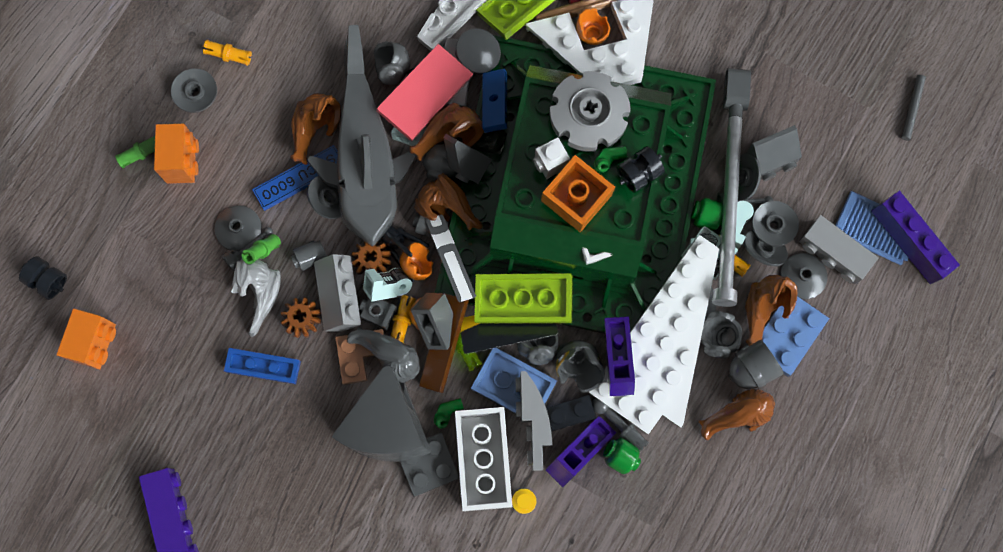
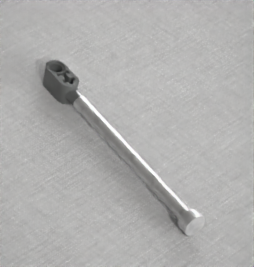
(736, 99)

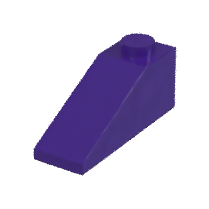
(619, 356)
(580, 451)

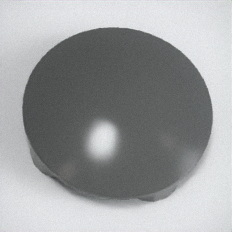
(478, 51)

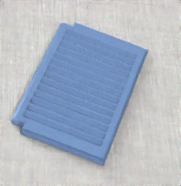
(865, 228)

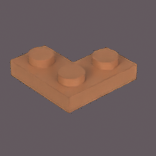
(352, 360)

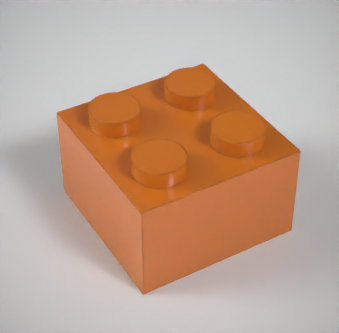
(175, 153)
(577, 193)
(87, 339)

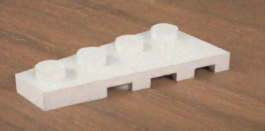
(447, 21)

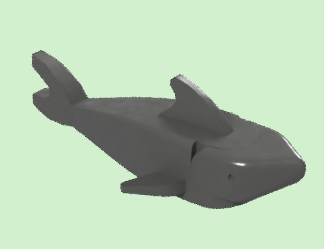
(364, 165)

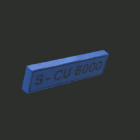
(290, 181)

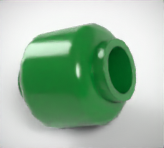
(707, 214)
(622, 456)

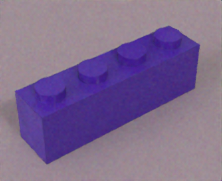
(915, 238)
(166, 511)

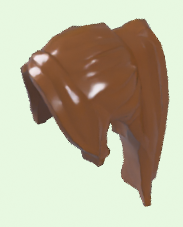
(310, 116)
(454, 121)
(445, 194)
(764, 299)
(748, 408)

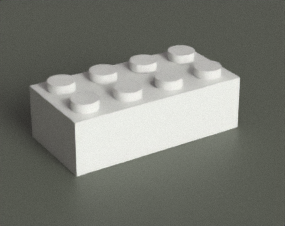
(483, 459)

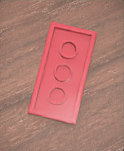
(424, 92)

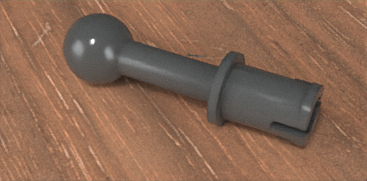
(628, 432)

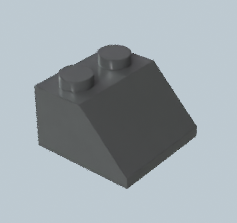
(777, 152)

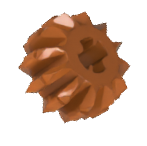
(377, 251)
(305, 308)

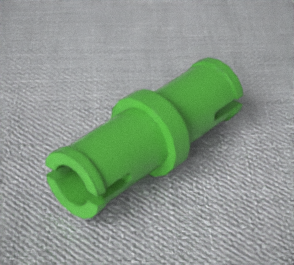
(137, 152)
(261, 249)

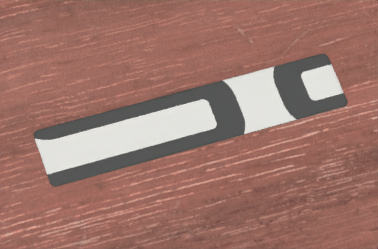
(451, 259)

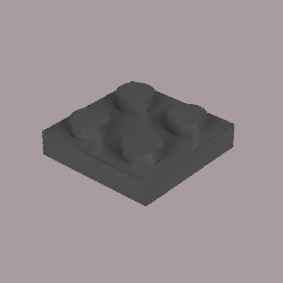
(431, 469)

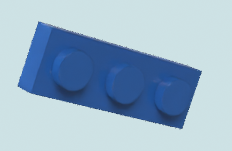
(262, 366)

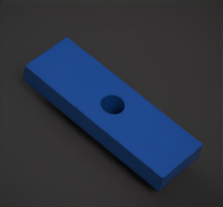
(494, 101)

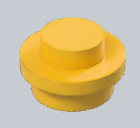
(524, 501)

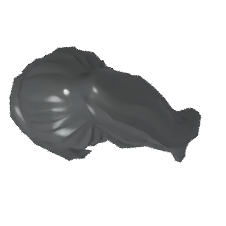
(390, 351)

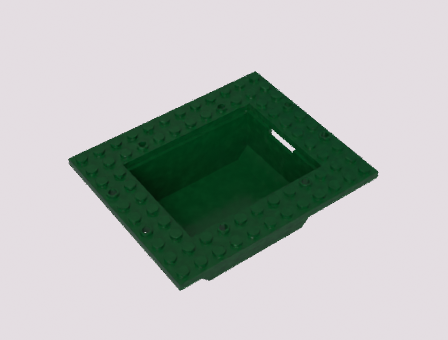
(526, 234)

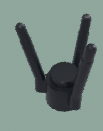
(394, 239)

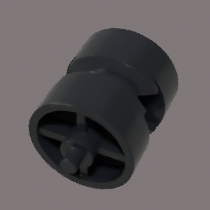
(643, 167)
(39, 275)

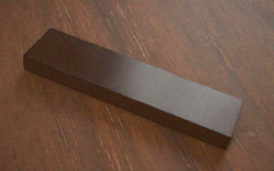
(439, 361)

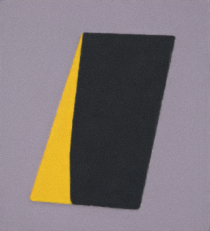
(492, 335)

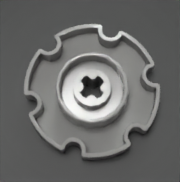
(597, 95)

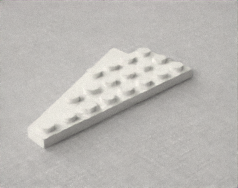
(667, 343)

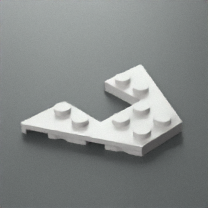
(619, 60)

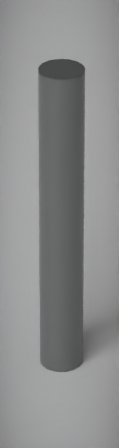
(913, 107)

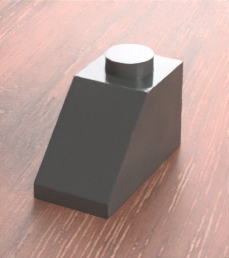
(465, 160)
(434, 320)

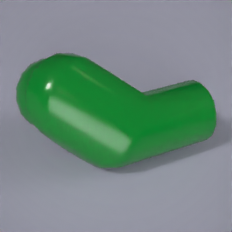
(607, 156)
(445, 411)

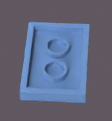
(792, 337)
(498, 380)

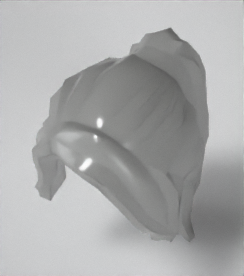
(264, 284)

